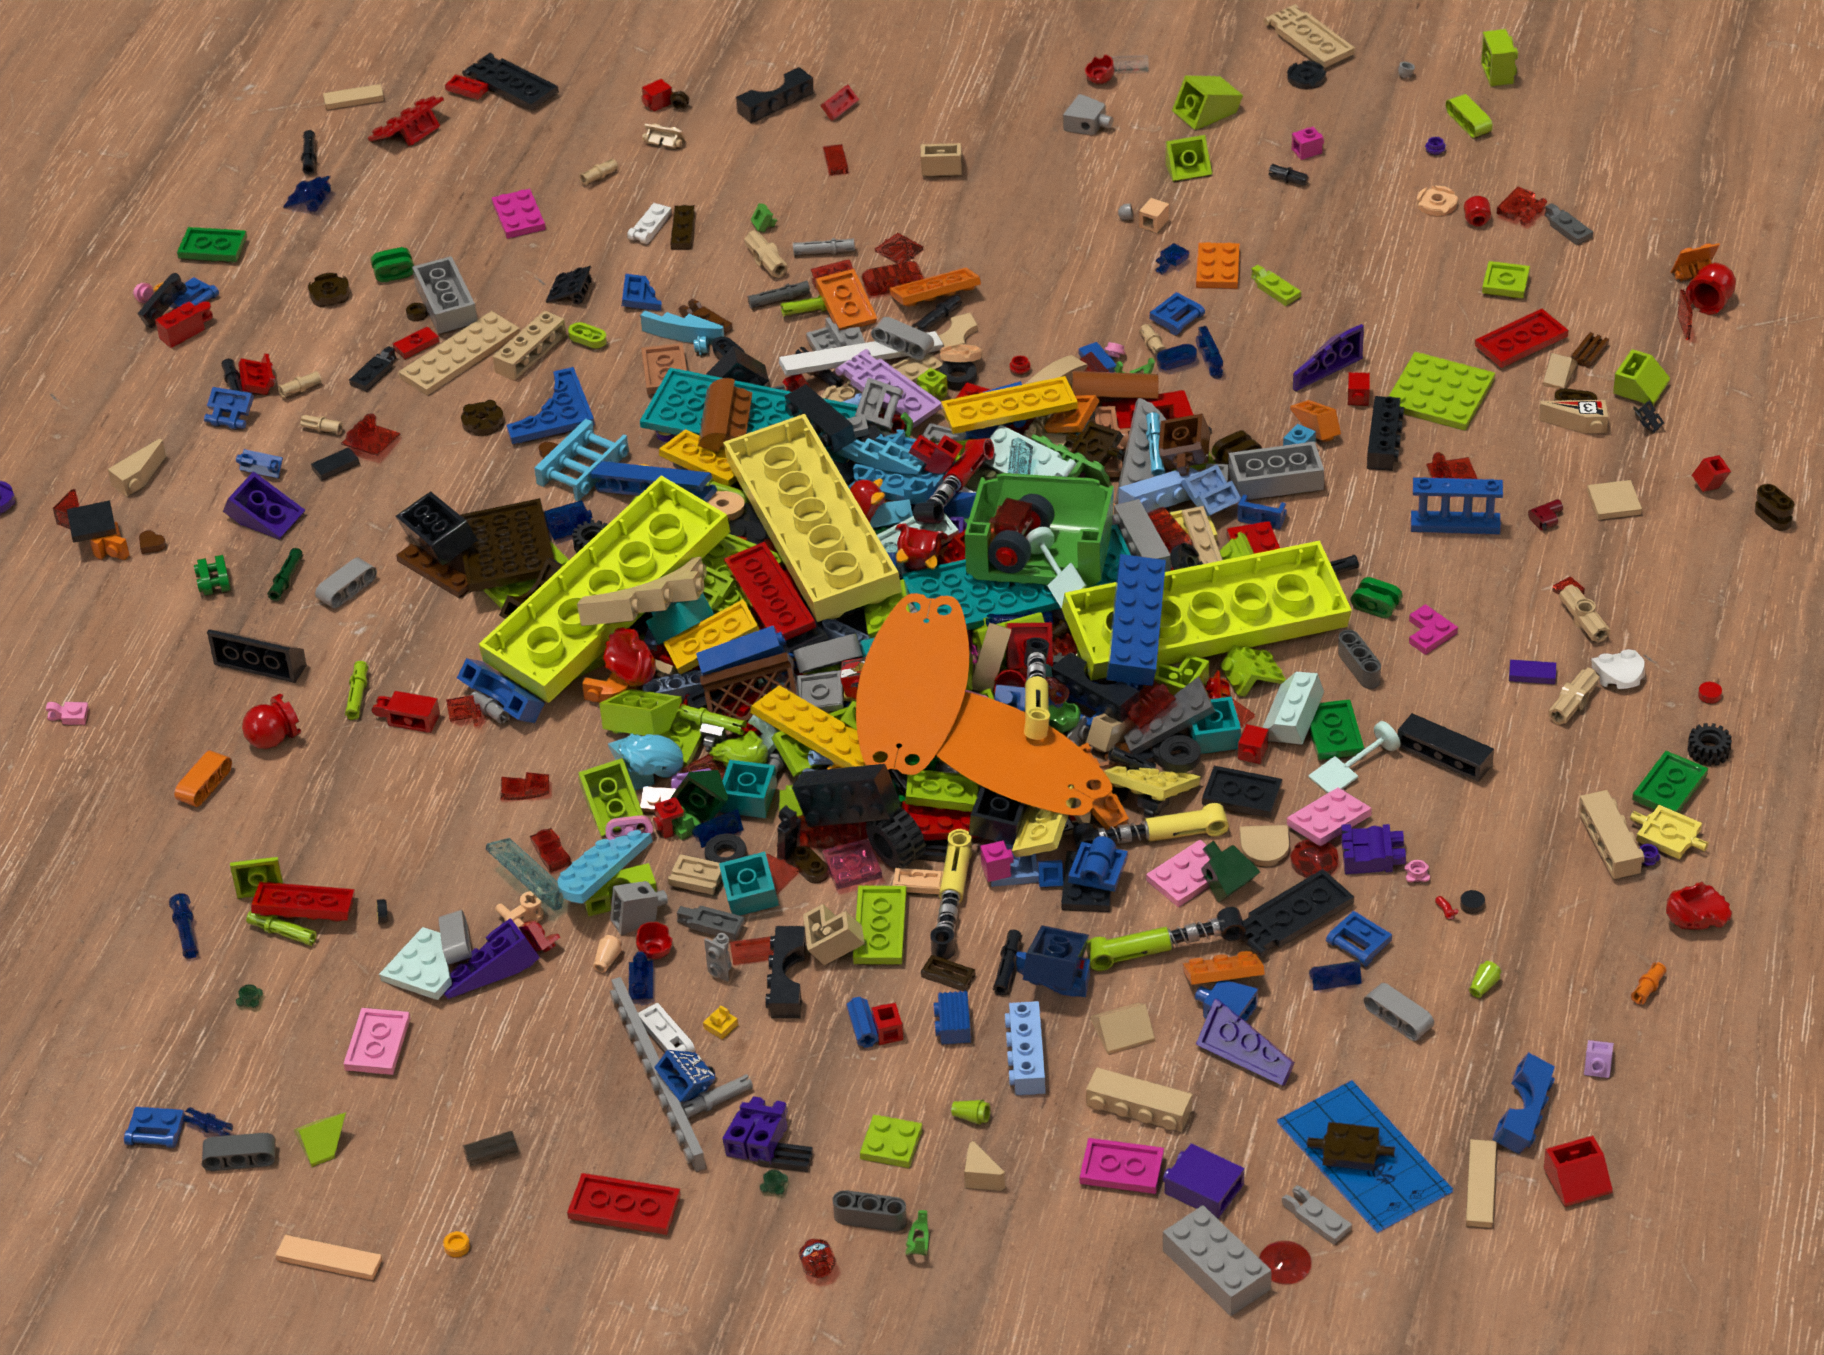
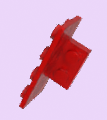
(412, 123)
(1170, 404)

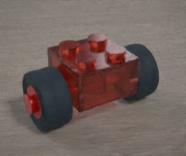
(1011, 525)

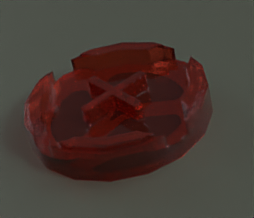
(1310, 858)

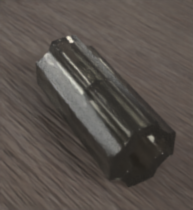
(490, 1148)

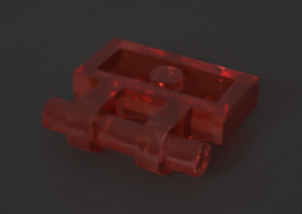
(1516, 204)

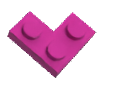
(1434, 629)

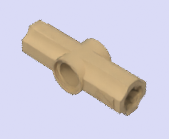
(766, 254)
(1584, 613)
(1574, 696)

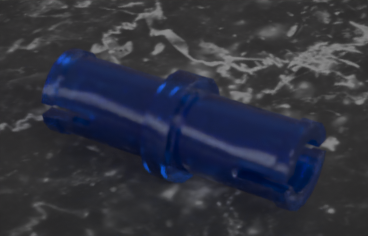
(207, 1122)

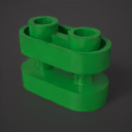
(392, 264)
(203, 569)
(1376, 597)

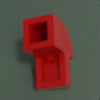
(937, 457)

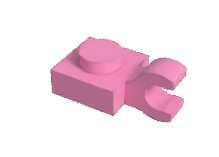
(71, 714)

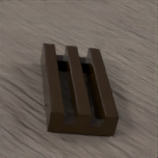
(946, 976)

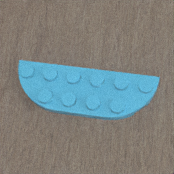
(600, 865)

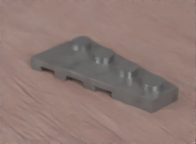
(1189, 707)

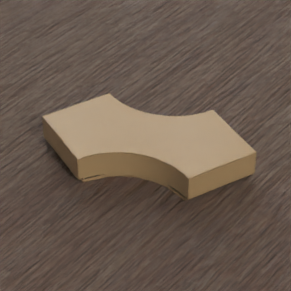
(960, 329)

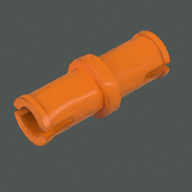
(1648, 983)

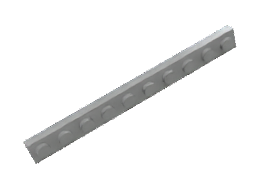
(667, 1099)

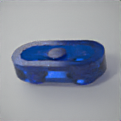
(1176, 356)

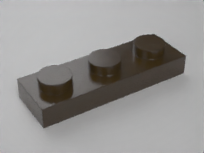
(682, 227)

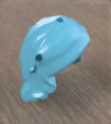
(651, 754)

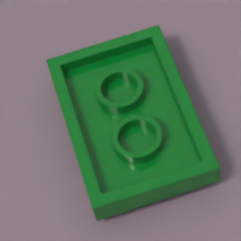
(212, 244)
(1335, 730)
(1670, 782)

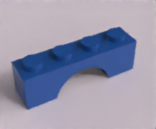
(489, 681)
(1532, 1081)

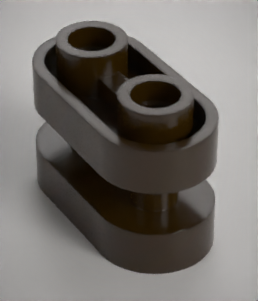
(1232, 443)
(1774, 507)

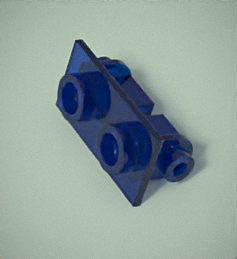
(725, 824)
(1335, 975)
(640, 977)

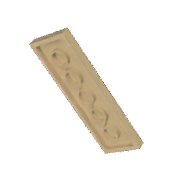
(459, 353)

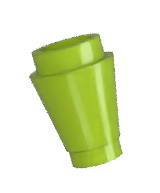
(1485, 978)
(972, 1110)

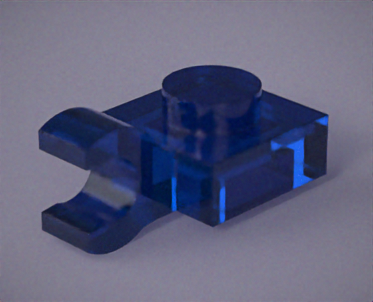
(1171, 255)

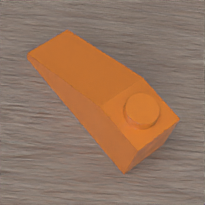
(1318, 418)

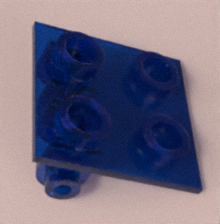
(310, 193)
(565, 518)

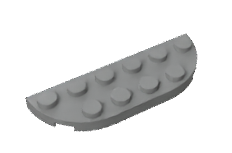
(1137, 455)

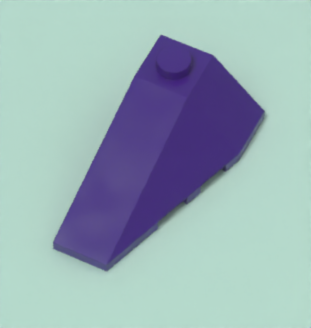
(1331, 357)
(500, 957)

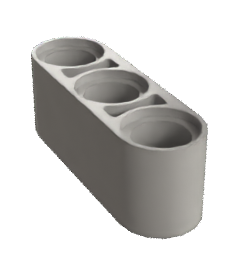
(902, 338)
(346, 582)
(827, 653)
(455, 937)
(1398, 1011)

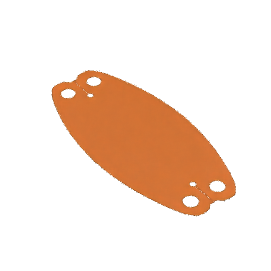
(912, 683)
(995, 753)

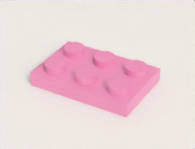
(1323, 817)
(1181, 875)
(377, 1041)

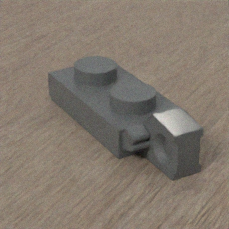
(1567, 225)
(711, 921)

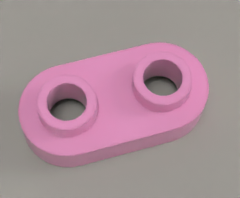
(627, 824)

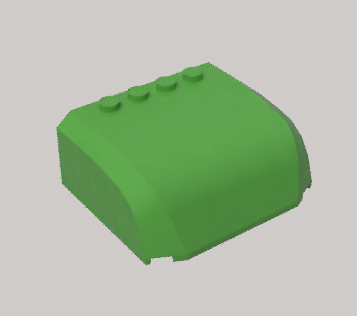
(1079, 526)

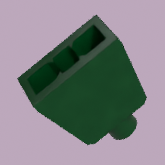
(1227, 870)

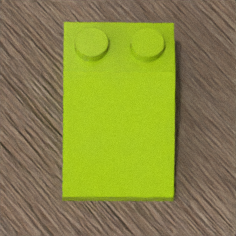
(609, 793)

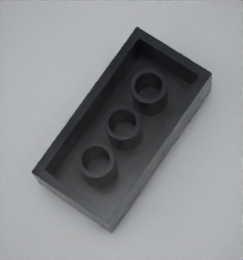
(436, 528)
(846, 795)
(996, 817)

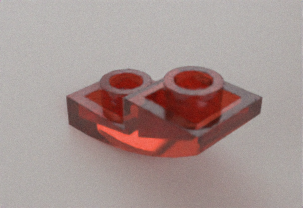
(531, 787)
(550, 850)

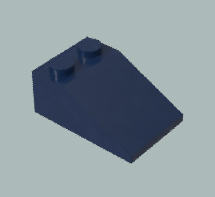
(1055, 957)

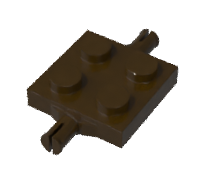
(1097, 443)
(1351, 1146)

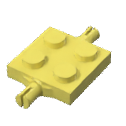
(1669, 831)

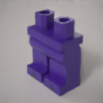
(1371, 849)
(756, 1130)

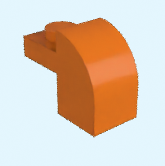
(110, 545)
(599, 690)

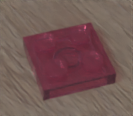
(852, 864)

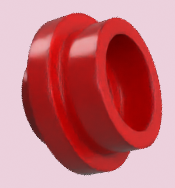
(1020, 365)

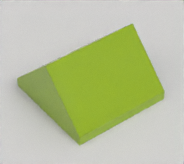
(1188, 158)

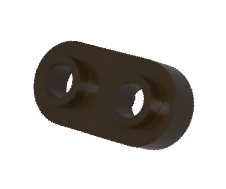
(1566, 394)
(809, 864)

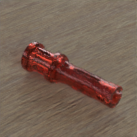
(1054, 684)

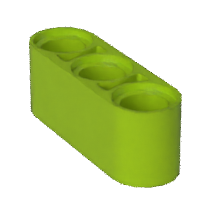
(1469, 115)

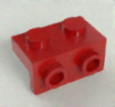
(256, 375)

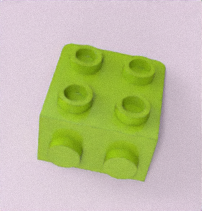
(1247, 665)

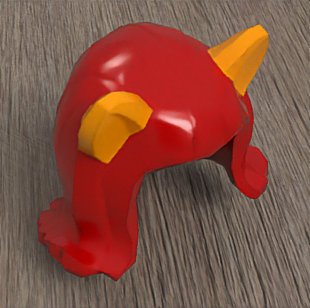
(868, 496)
(918, 547)

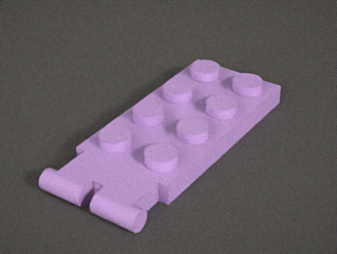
(915, 400)

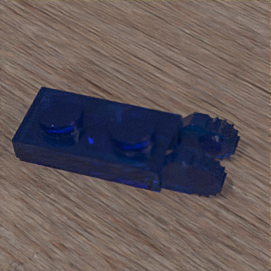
(1209, 352)

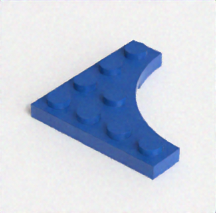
(558, 415)

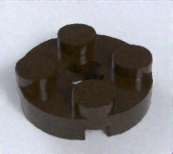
(322, 296)
(474, 412)

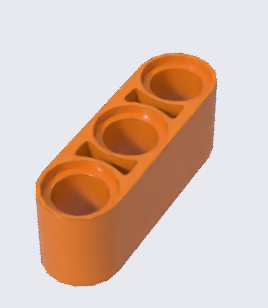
(203, 778)

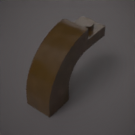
(513, 602)

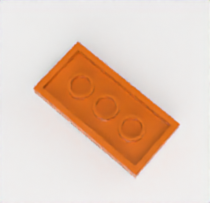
(934, 286)

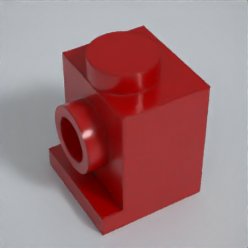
(887, 1023)

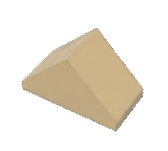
(1559, 371)
(982, 1171)

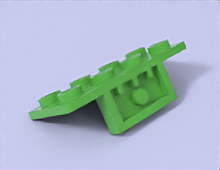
(1092, 470)

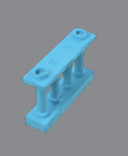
(573, 445)

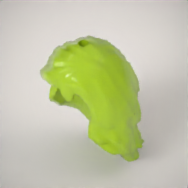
(745, 748)

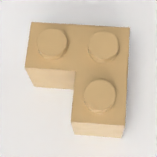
(831, 935)

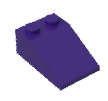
(262, 507)

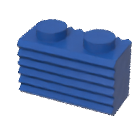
(953, 1017)

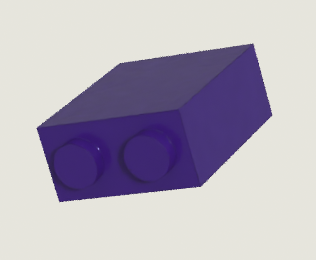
(1203, 1180)

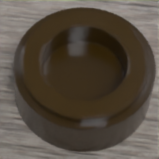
(416, 311)

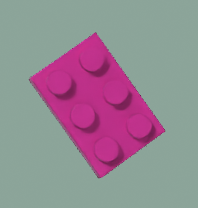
(518, 213)
(1121, 1165)

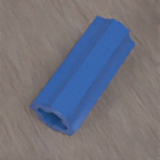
(862, 1022)

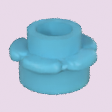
(701, 345)

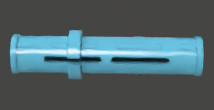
(1152, 436)

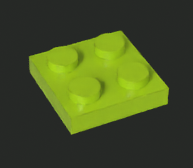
(1506, 279)
(891, 1141)

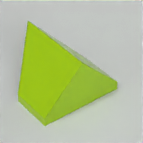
(320, 1138)

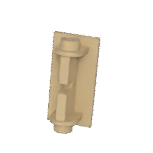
(671, 137)

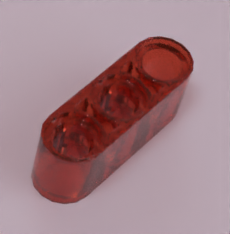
(880, 279)
(1168, 528)
(829, 835)

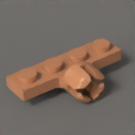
(1107, 417)

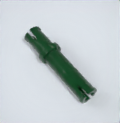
(282, 580)

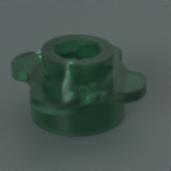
(249, 996)
(776, 1177)

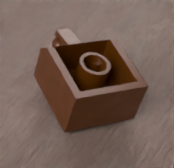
(1184, 442)

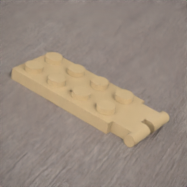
(1310, 36)

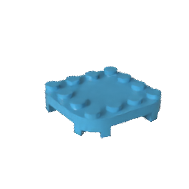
(901, 485)

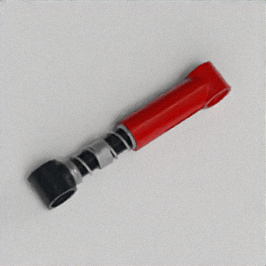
(956, 478)

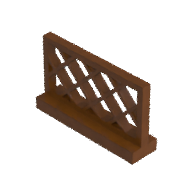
(746, 673)

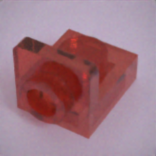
(463, 708)

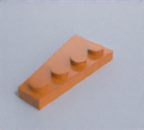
(1106, 809)

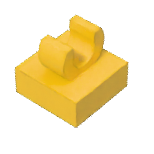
(720, 1022)

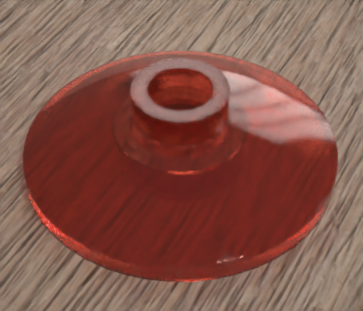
(1289, 1269)

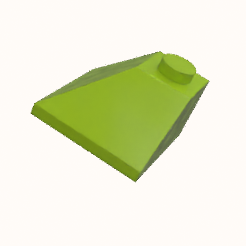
(249, 873)

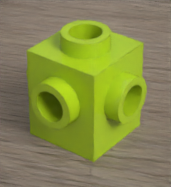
(934, 383)

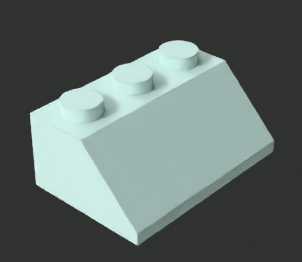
(1294, 708)

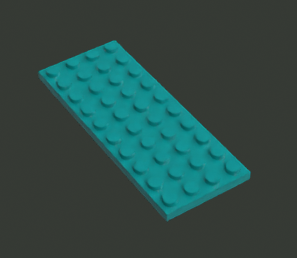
(682, 397)
(985, 596)

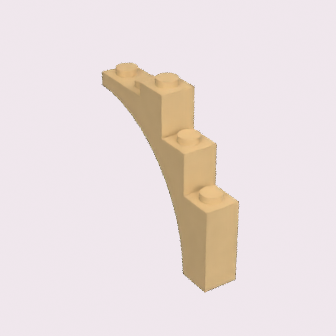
(657, 595)

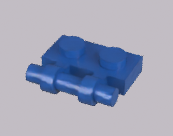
(229, 401)

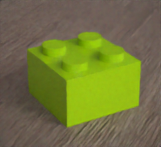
(1498, 57)

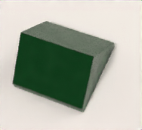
(702, 794)

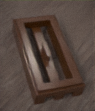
(1593, 341)

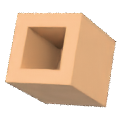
(1153, 215)

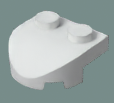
(1620, 669)

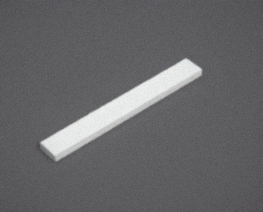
(837, 356)

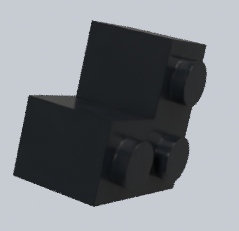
(741, 367)

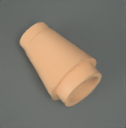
(607, 952)

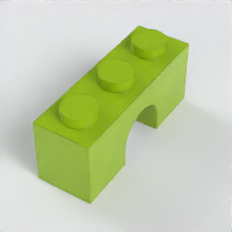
(600, 900)

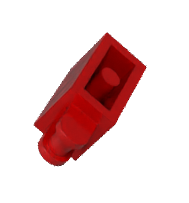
(183, 323)
(408, 711)

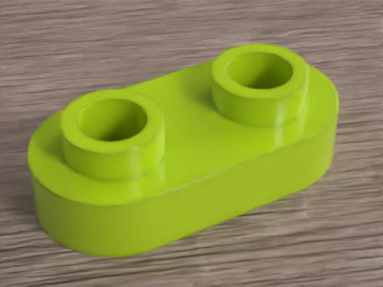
(587, 335)

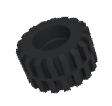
(896, 839)

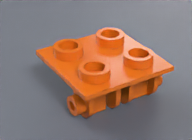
(1692, 260)

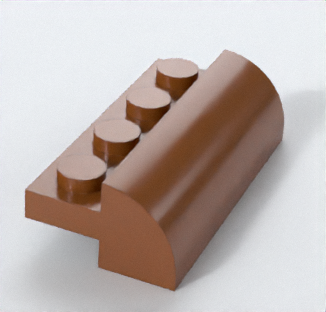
(1115, 384)
(724, 414)

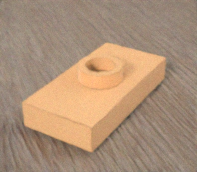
(918, 880)

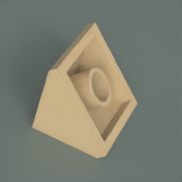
(1123, 1027)

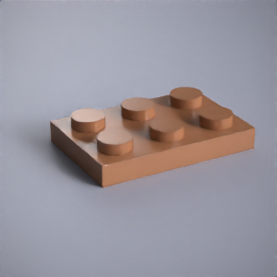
(658, 361)

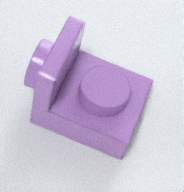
(1598, 1059)

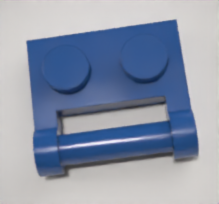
(196, 293)
(1173, 308)
(1363, 932)
(154, 1122)

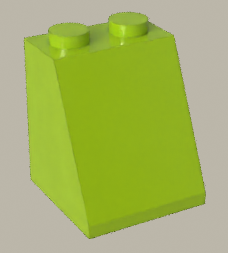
(1205, 100)

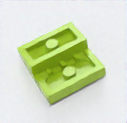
(717, 587)

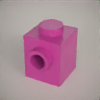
(1307, 143)
(996, 861)

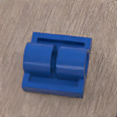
(1098, 864)

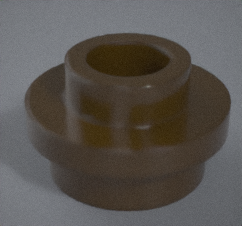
(679, 99)

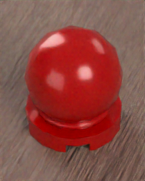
(1711, 288)
(267, 725)

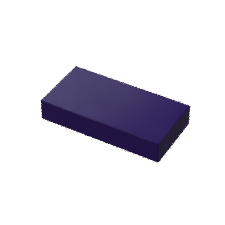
(1532, 671)

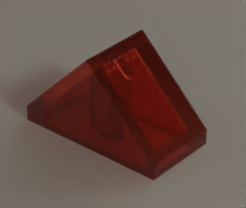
(70, 500)

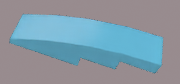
(680, 328)
(884, 457)

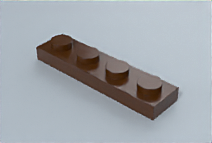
(429, 568)

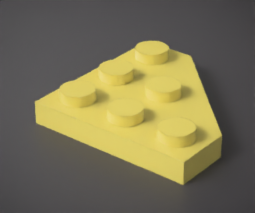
(1152, 782)

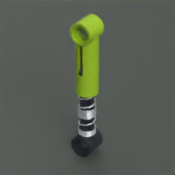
(1106, 952)

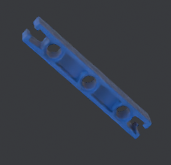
(635, 479)

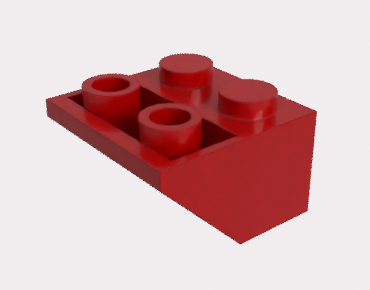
(1578, 1170)

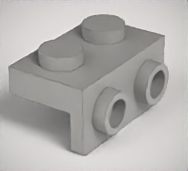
(826, 337)

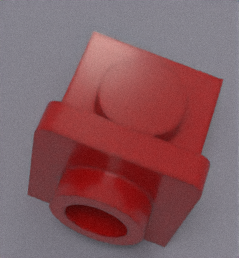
(535, 936)

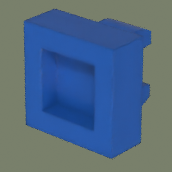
(1050, 873)

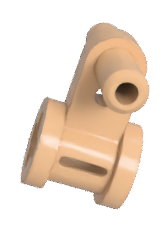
(525, 911)

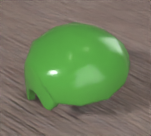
(1065, 717)

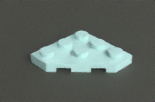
(420, 966)

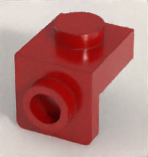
(665, 813)

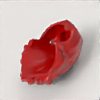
(629, 657)
(1698, 907)

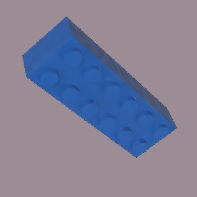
(1136, 620)

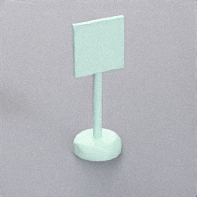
(1067, 580)
(1337, 774)

